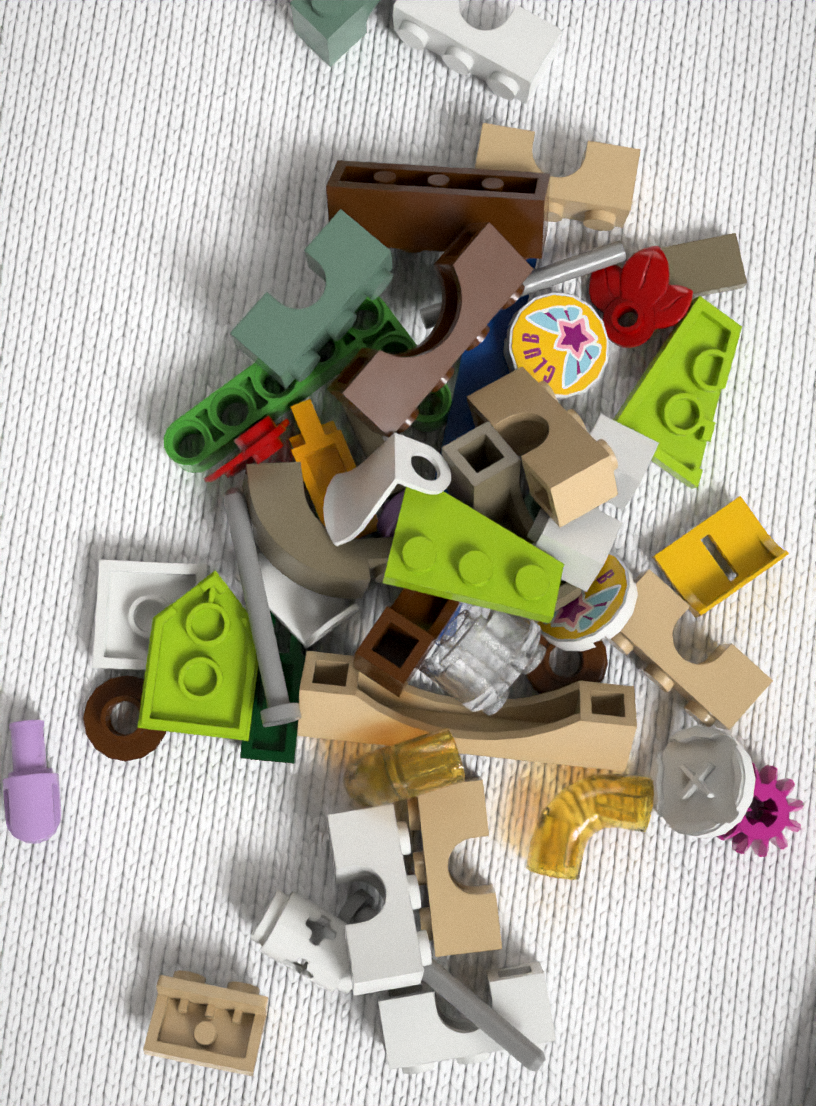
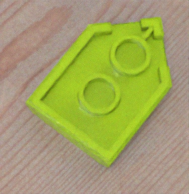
(201, 665)

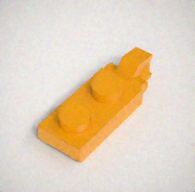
(322, 456)

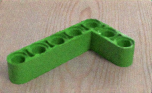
(249, 389)

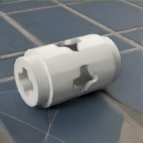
(285, 937)

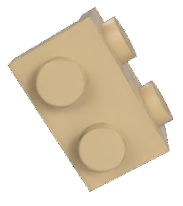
(207, 1023)

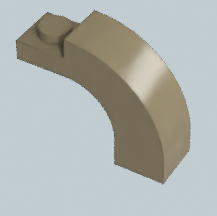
(487, 480)
(299, 542)

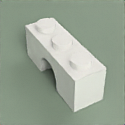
(505, 57)
(589, 538)
(388, 948)
(422, 1034)

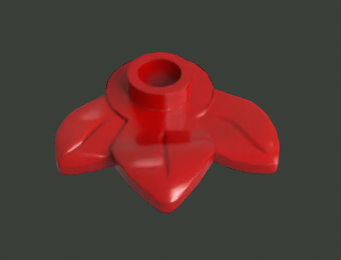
(641, 289)
(255, 446)

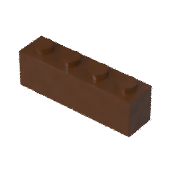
(431, 205)

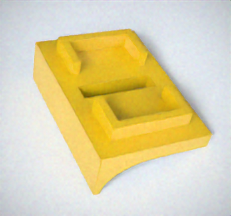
(740, 542)

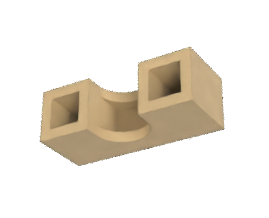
(596, 193)
(561, 460)
(715, 689)
(459, 915)

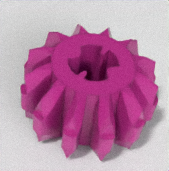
(774, 816)

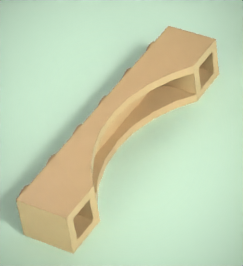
(570, 726)

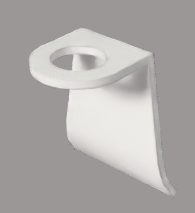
(358, 494)
(300, 610)

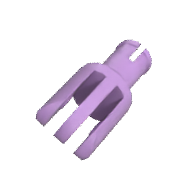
(32, 789)

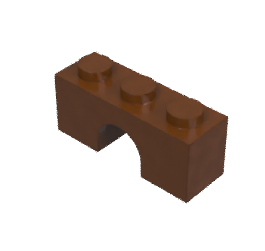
(403, 638)

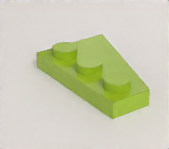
(682, 390)
(468, 558)

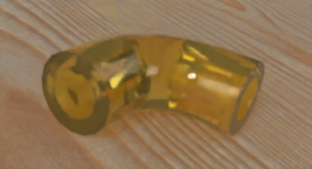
(404, 770)
(579, 813)

